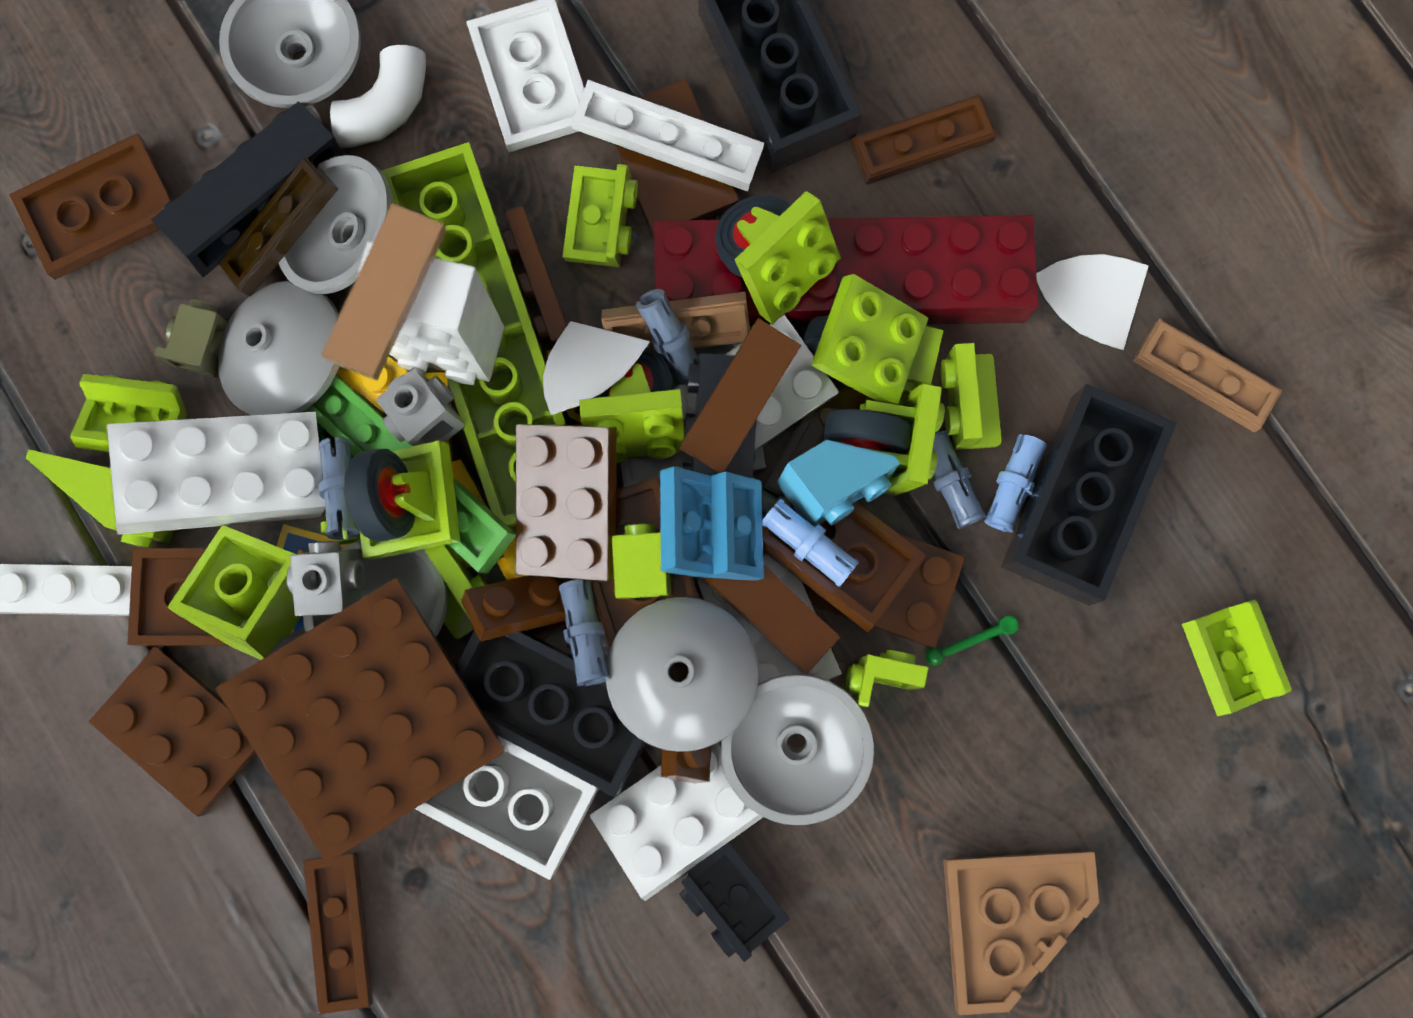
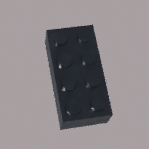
(782, 76)
(1089, 495)
(536, 704)

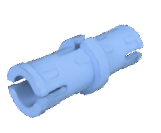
(1015, 483)
(809, 542)

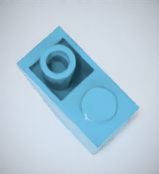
(832, 478)

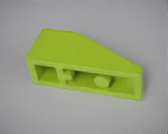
(92, 490)

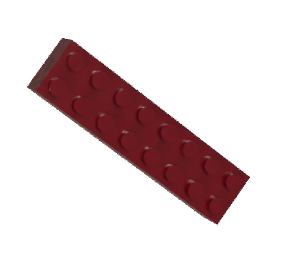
(937, 265)

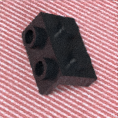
(733, 901)

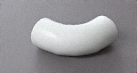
(386, 103)

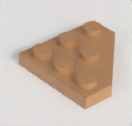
(1012, 921)

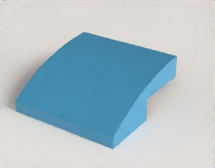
(711, 525)

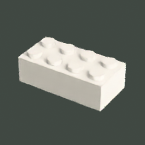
(450, 325)
(215, 471)
(517, 808)

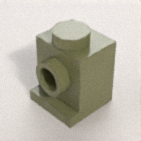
(194, 339)

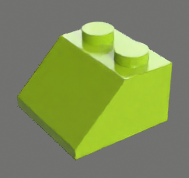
(239, 593)

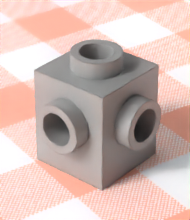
(419, 409)
(325, 579)

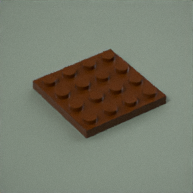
(361, 719)

